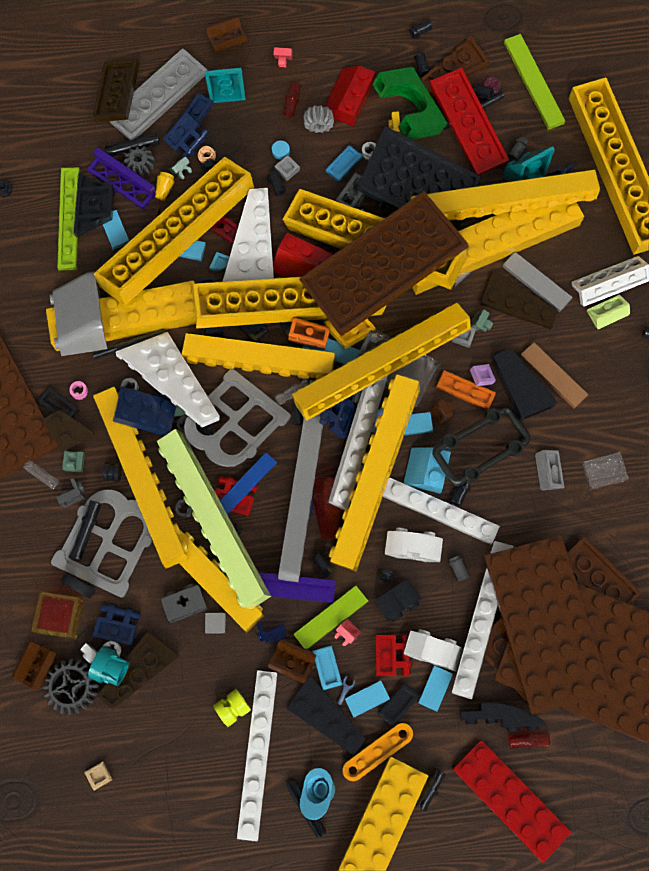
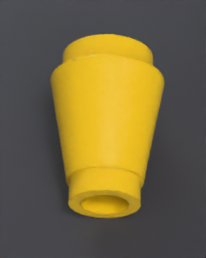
(163, 185)

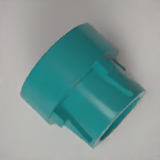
(108, 667)

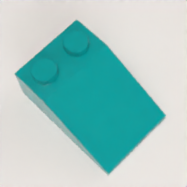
(225, 85)
(530, 165)

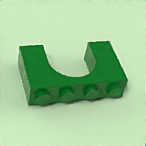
(407, 84)

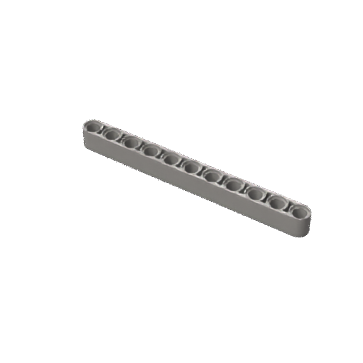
(301, 500)

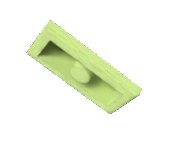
(609, 311)

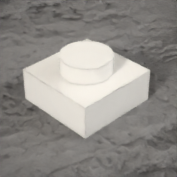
(89, 652)

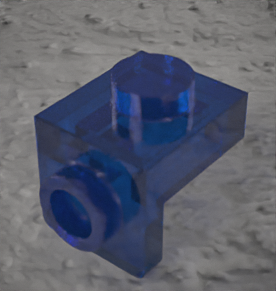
(273, 635)

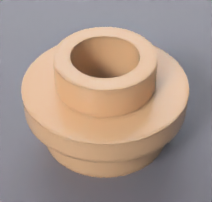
(204, 151)

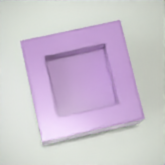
(482, 375)

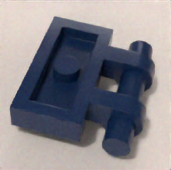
(182, 132)
(340, 419)
(114, 630)

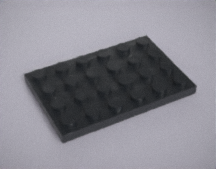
(407, 168)

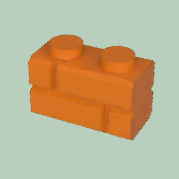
(309, 333)

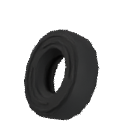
(77, 585)

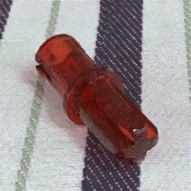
(292, 100)
(529, 741)

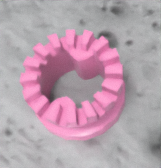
(78, 384)

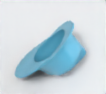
(316, 794)

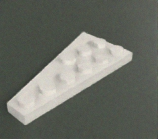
(168, 372)

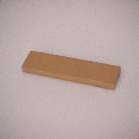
(554, 375)

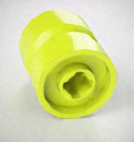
(231, 707)

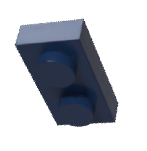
(199, 107)

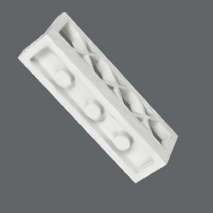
(612, 281)

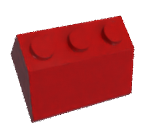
(350, 94)
(297, 257)

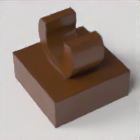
(443, 411)

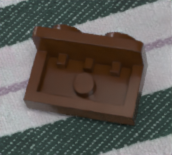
(226, 34)
(292, 660)
(33, 665)

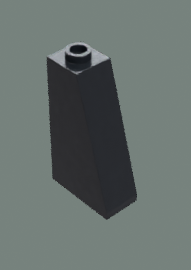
(521, 386)

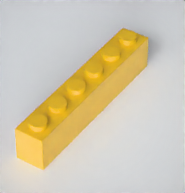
(215, 583)

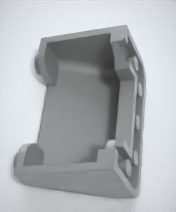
(78, 316)

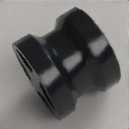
(112, 472)

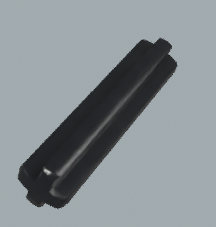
(296, 792)

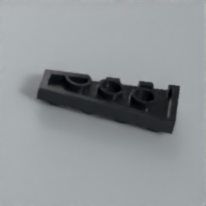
(322, 713)

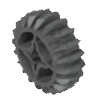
(67, 677)

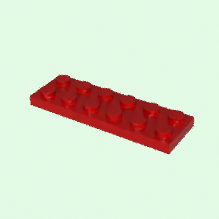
(469, 121)
(512, 801)

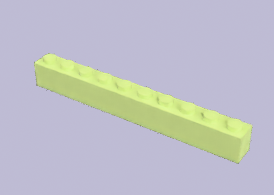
(213, 519)

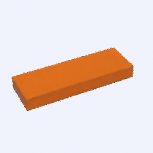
(465, 390)

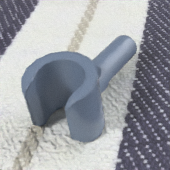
(346, 688)

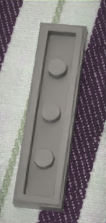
(537, 282)

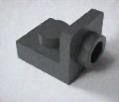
(70, 496)

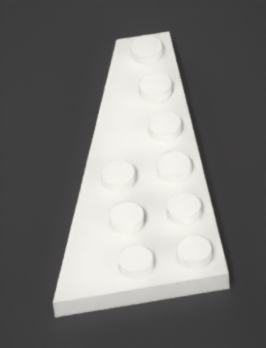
(252, 245)

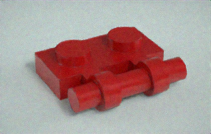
(245, 505)
(386, 656)

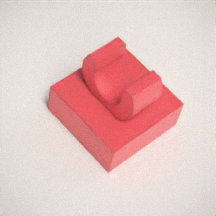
(283, 54)
(348, 631)

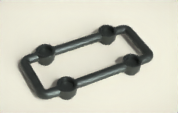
(472, 473)

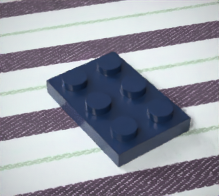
(144, 411)

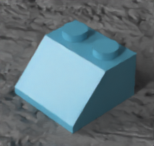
(424, 471)

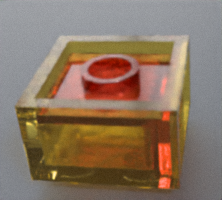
(57, 615)

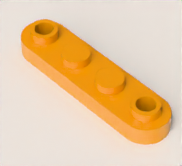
(377, 752)

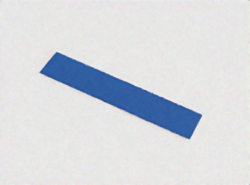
(247, 482)

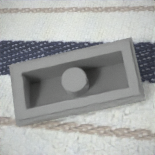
(549, 470)

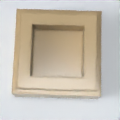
(98, 775)

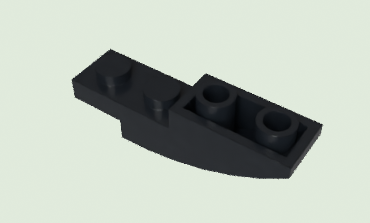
(509, 716)

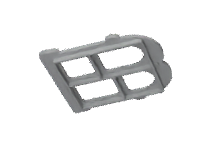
(211, 443)
(123, 509)

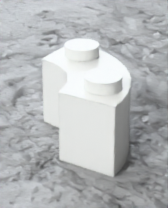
(413, 546)
(433, 650)

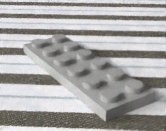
(161, 93)

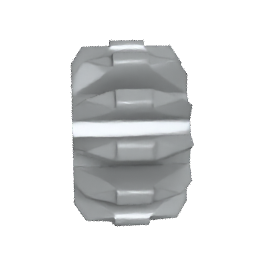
(318, 119)

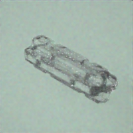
(282, 397)
(41, 474)

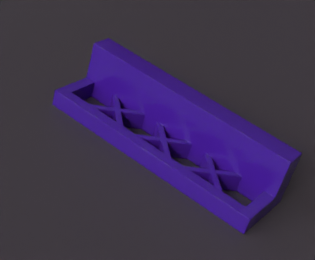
(125, 173)
(306, 589)

